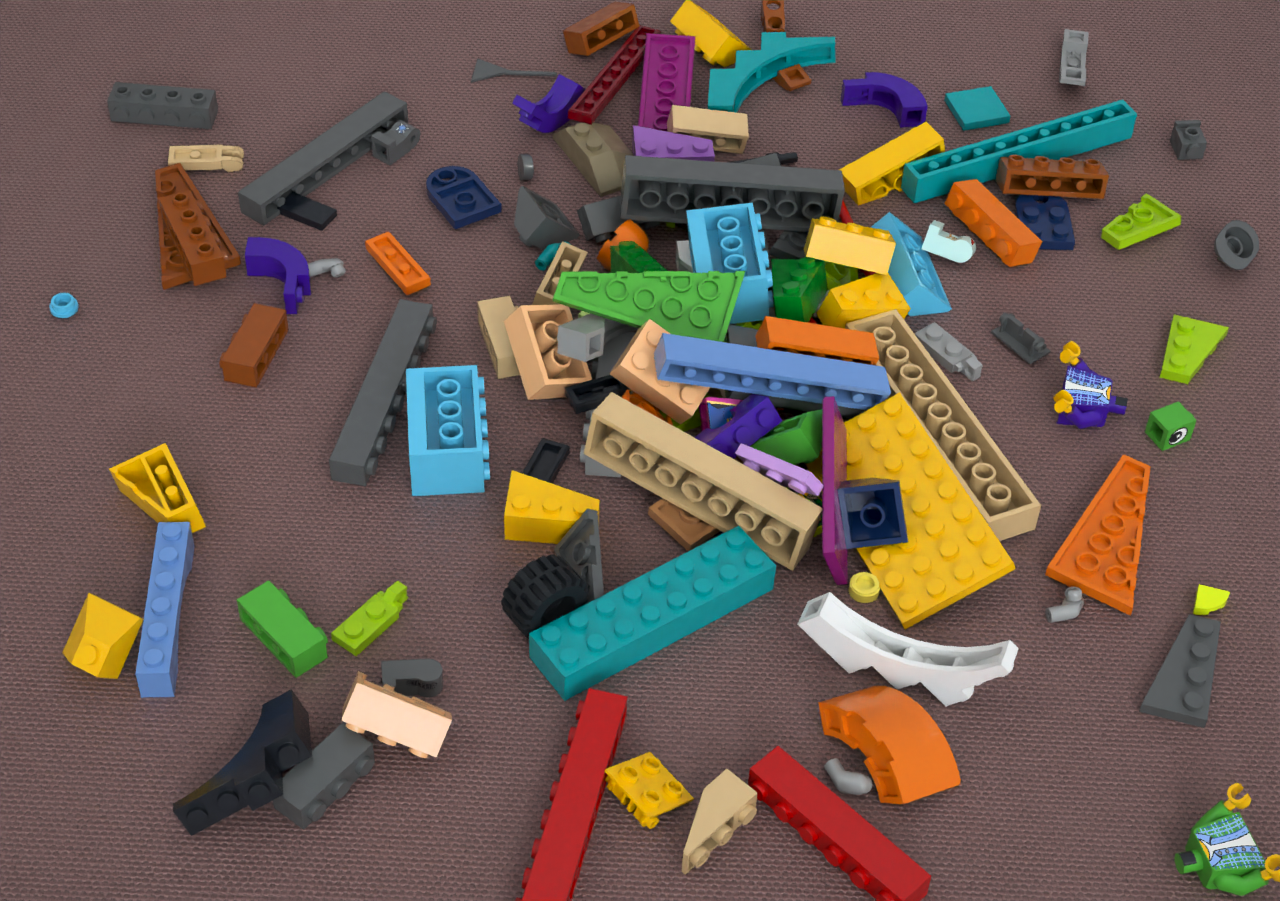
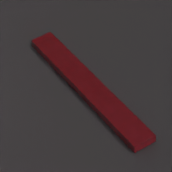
(611, 77)

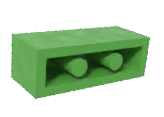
(283, 628)

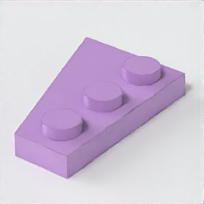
(780, 471)

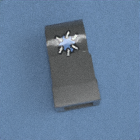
(395, 142)

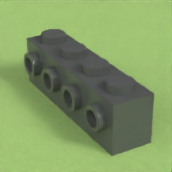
(162, 105)

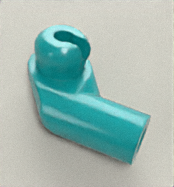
(547, 256)

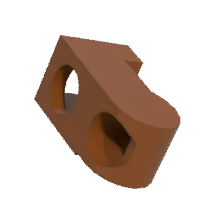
(773, 19)

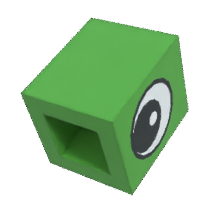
(1170, 426)

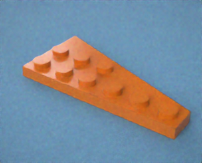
(1106, 540)

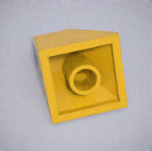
(102, 637)

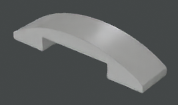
(1073, 57)

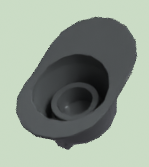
(1236, 244)

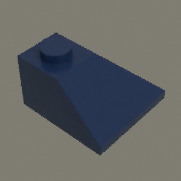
(872, 512)

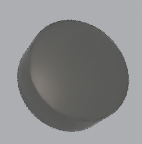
(525, 167)

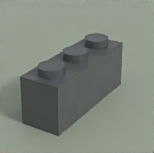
(324, 776)

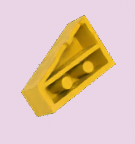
(158, 487)
(542, 510)

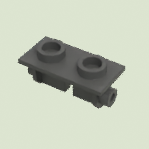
(1021, 341)

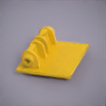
(646, 788)

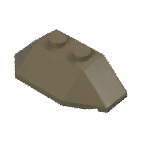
(596, 154)

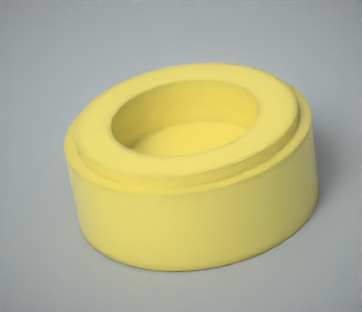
(864, 587)

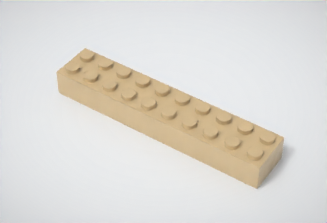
(952, 426)

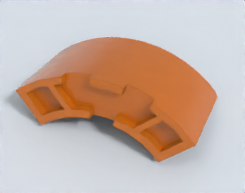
(899, 741)

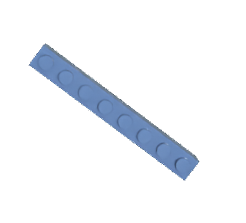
(769, 372)

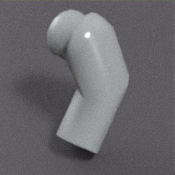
(847, 781)

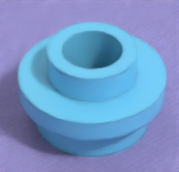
(63, 305)

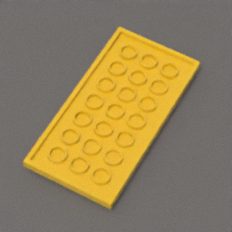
(948, 539)

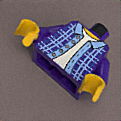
(1085, 394)

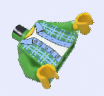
(1225, 851)

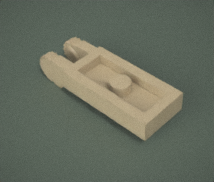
(207, 157)

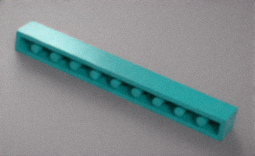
(1051, 139)

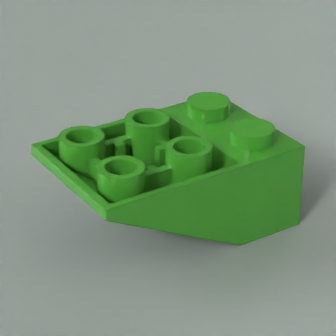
(794, 439)

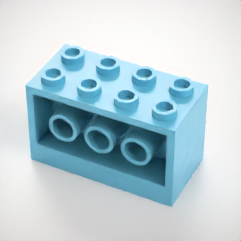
(728, 242)
(447, 430)

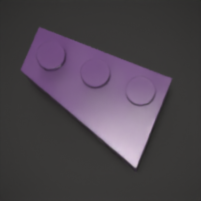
(665, 144)

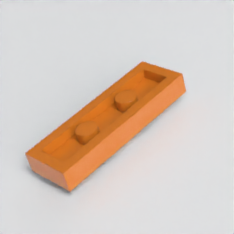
(397, 263)

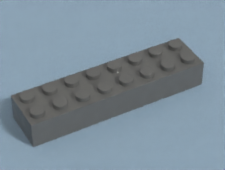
(782, 195)

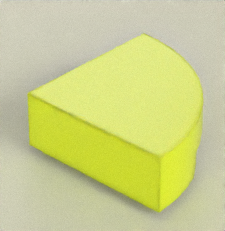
(1209, 599)

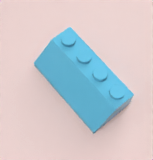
(913, 269)

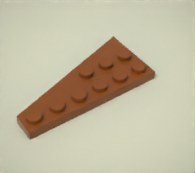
(168, 182)

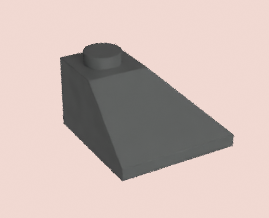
(541, 221)

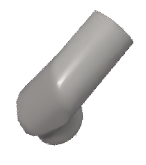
(321, 266)
(1070, 606)

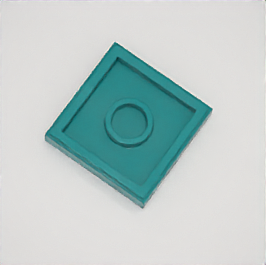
(977, 108)

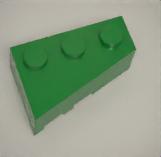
(798, 287)

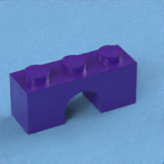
(750, 422)

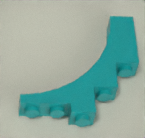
(754, 67)

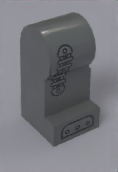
(413, 676)

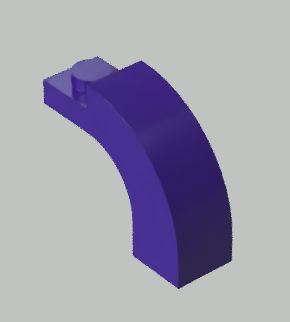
(889, 92)
(553, 109)
(283, 262)

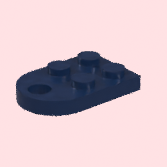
(462, 198)
(1047, 220)

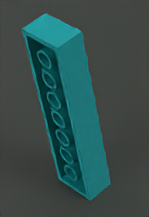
(651, 612)

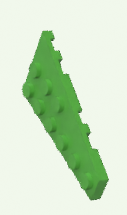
(675, 300)

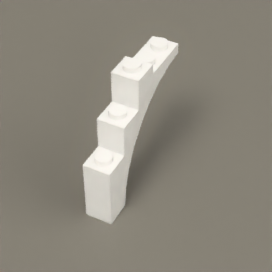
(903, 661)

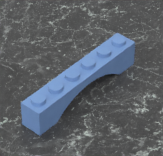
(160, 630)

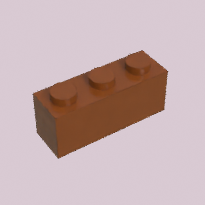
(601, 28)
(254, 345)

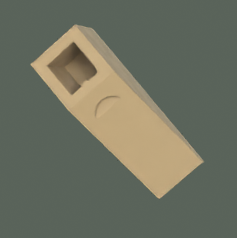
(721, 810)

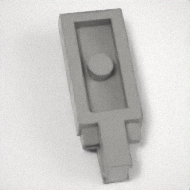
(949, 351)

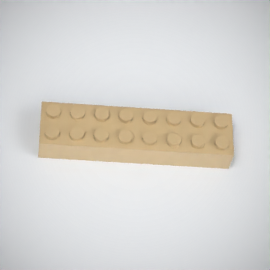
(701, 479)

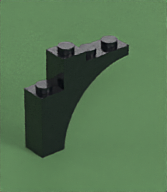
(256, 770)

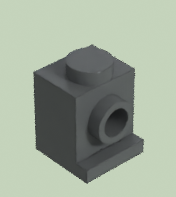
(1188, 140)

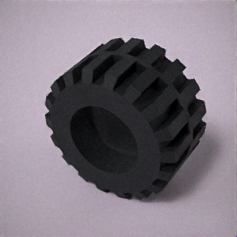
(543, 593)

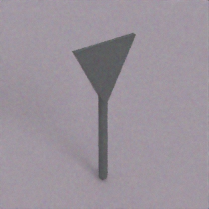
(486, 70)

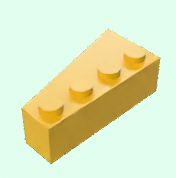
(883, 168)

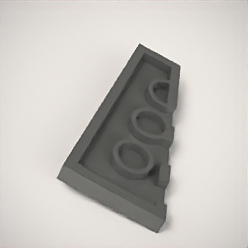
(1186, 676)

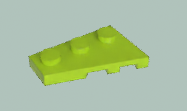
(1140, 223)
(1188, 347)

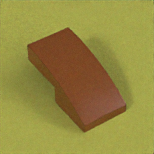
(792, 78)

